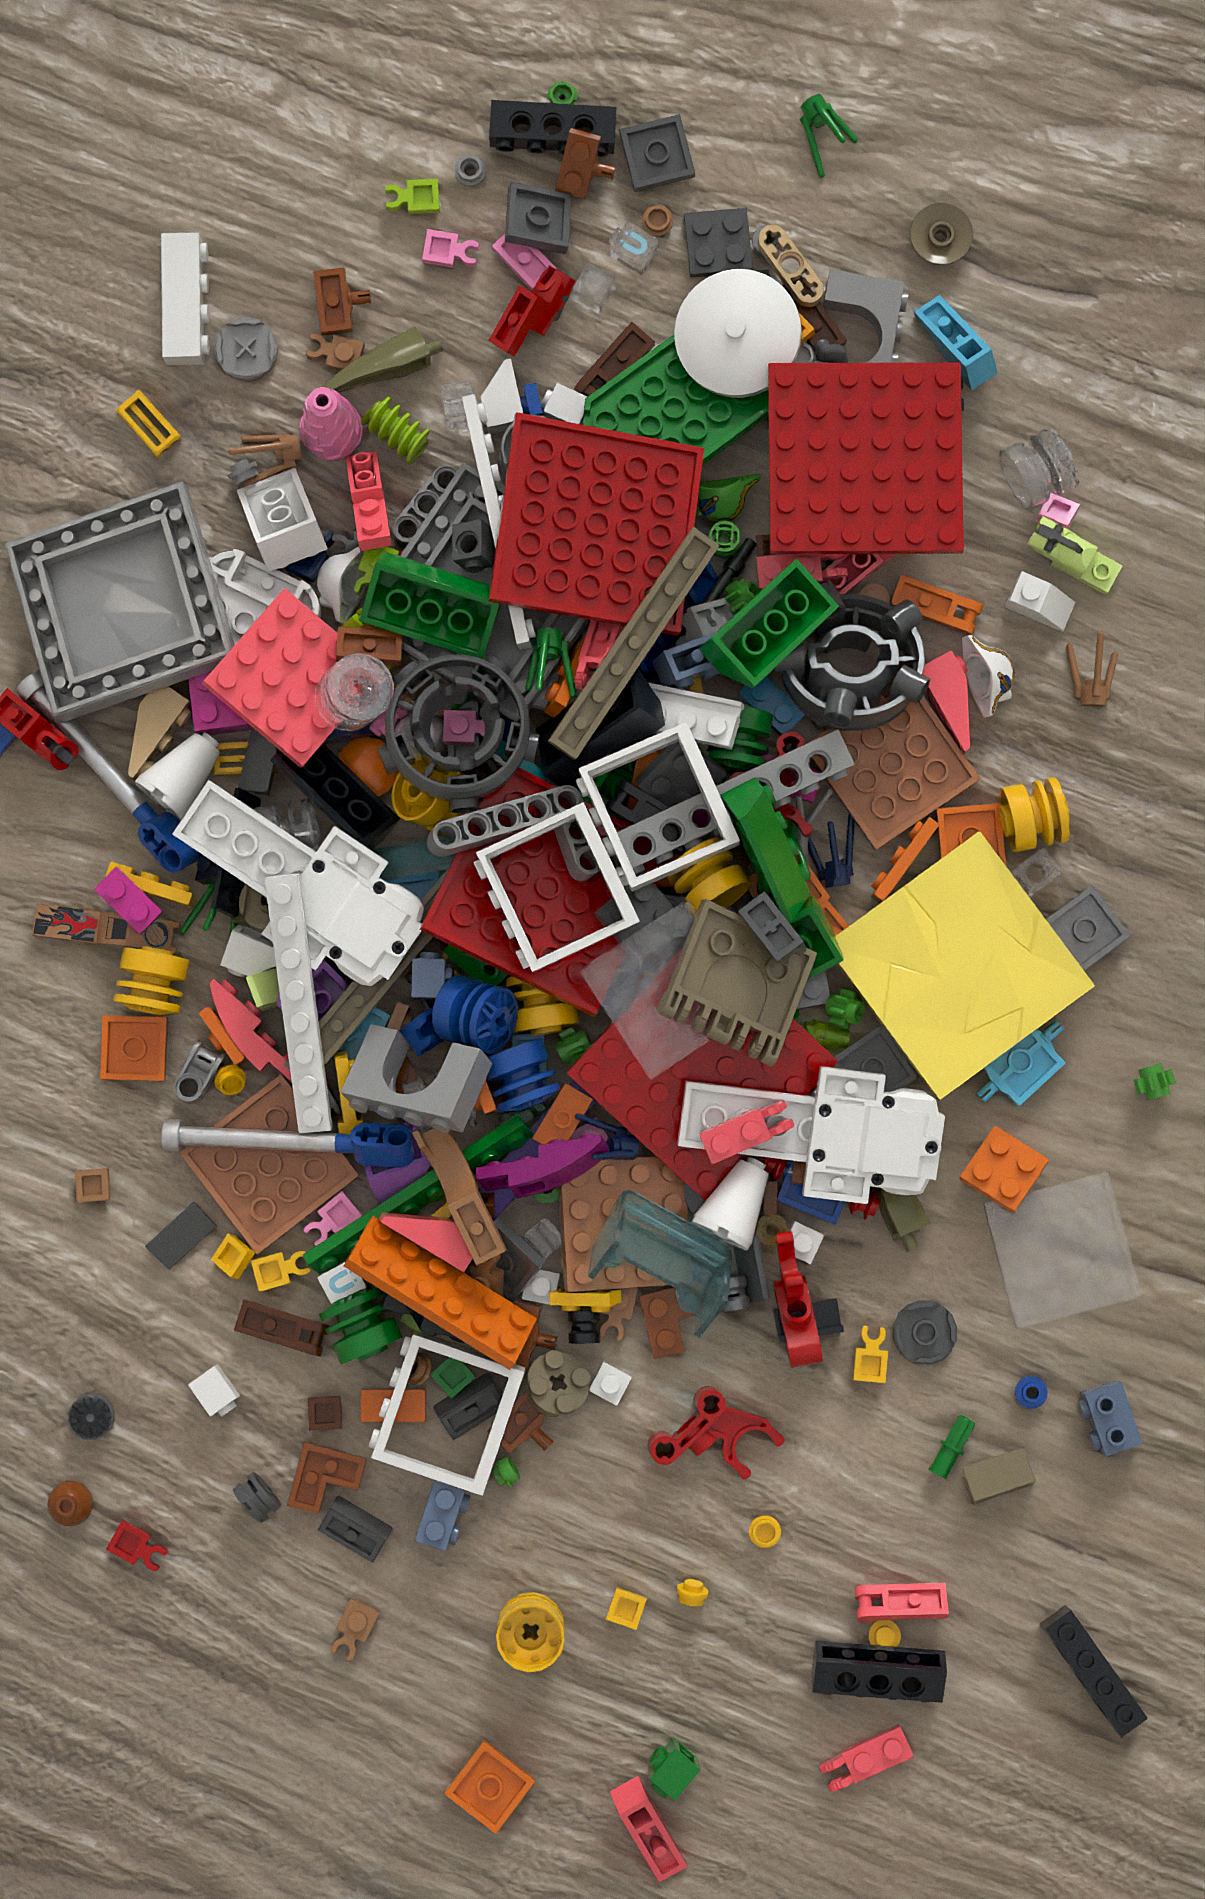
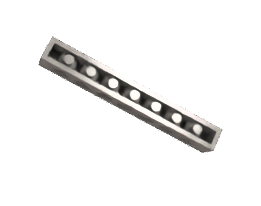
(828, 747)

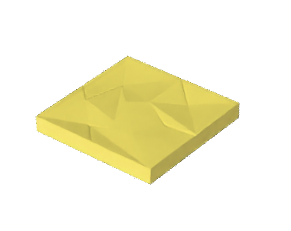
(959, 966)

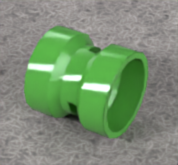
(728, 543)

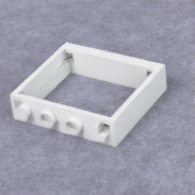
(600, 816)
(500, 899)
(390, 1408)

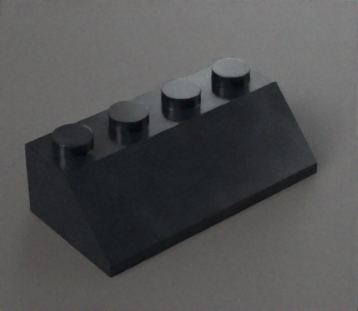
(629, 720)
(340, 796)

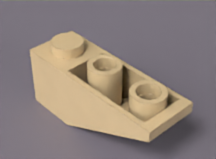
(156, 721)

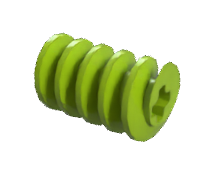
(396, 430)

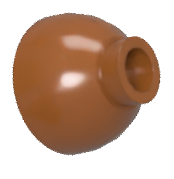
(70, 1503)

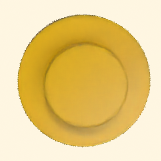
(230, 1079)
(764, 1531)
(692, 1592)
(884, 1633)

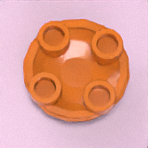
(365, 762)

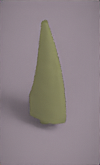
(389, 360)
(902, 1216)

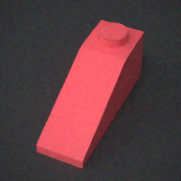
(950, 696)
(434, 1234)
(648, 1828)

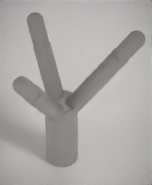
(803, 841)

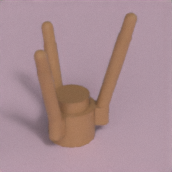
(285, 446)
(1095, 690)

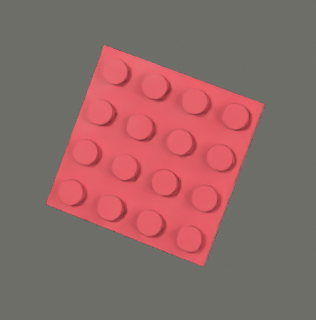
(275, 674)

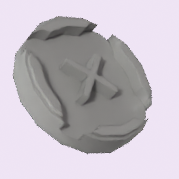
(246, 349)

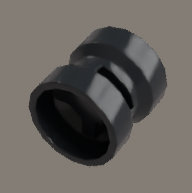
(583, 1327)

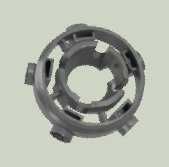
(430, 698)
(855, 700)

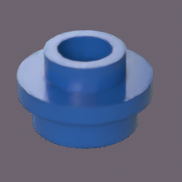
(1023, 1385)

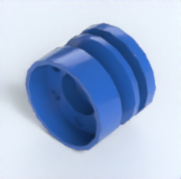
(474, 1013)
(521, 1076)

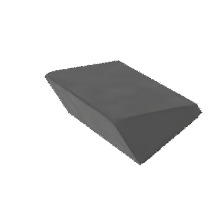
(257, 768)
(181, 1235)
(751, 1265)
(469, 1406)
(355, 1528)

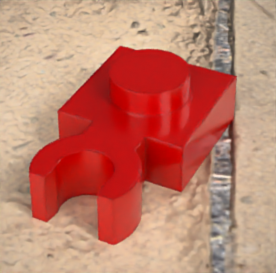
(131, 1543)

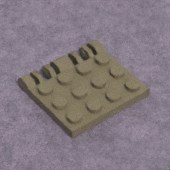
(738, 980)

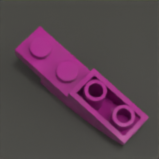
(556, 1165)

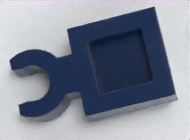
(309, 567)

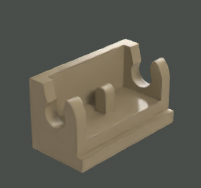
(998, 1475)

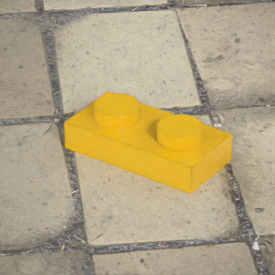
(598, 1299)

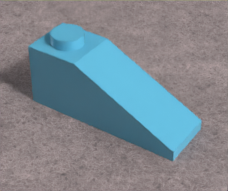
(957, 341)

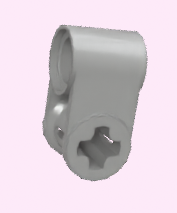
(199, 1071)

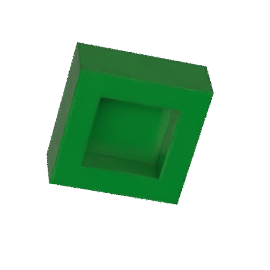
(453, 1376)

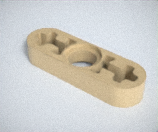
(770, 252)

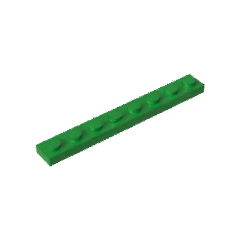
(420, 1193)

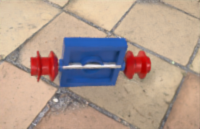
(821, 1208)

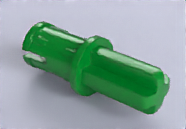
(952, 1446)

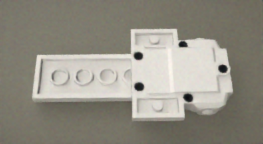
(345, 904)
(846, 1134)

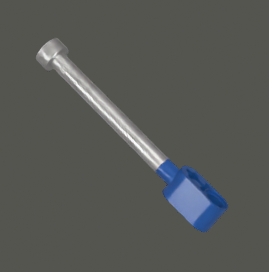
(155, 829)
(370, 1142)

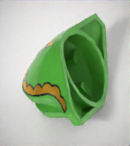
(724, 497)

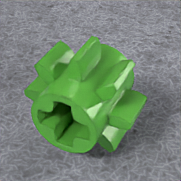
(740, 593)
(845, 1008)
(571, 1045)
(1154, 1081)

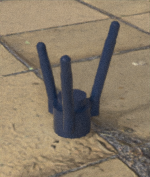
(836, 871)
(620, 1144)

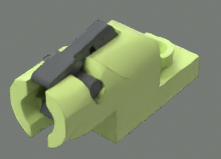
(1074, 555)

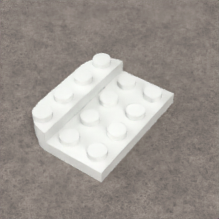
(249, 589)

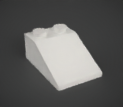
(281, 519)

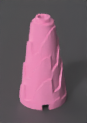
(330, 425)

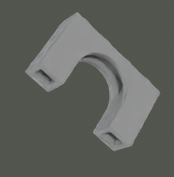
(873, 299)
(442, 1104)

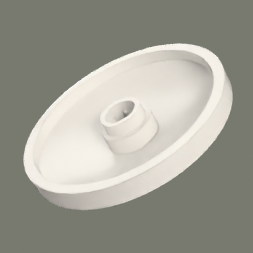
(734, 329)

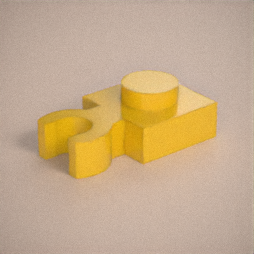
(274, 1270)
(870, 1362)

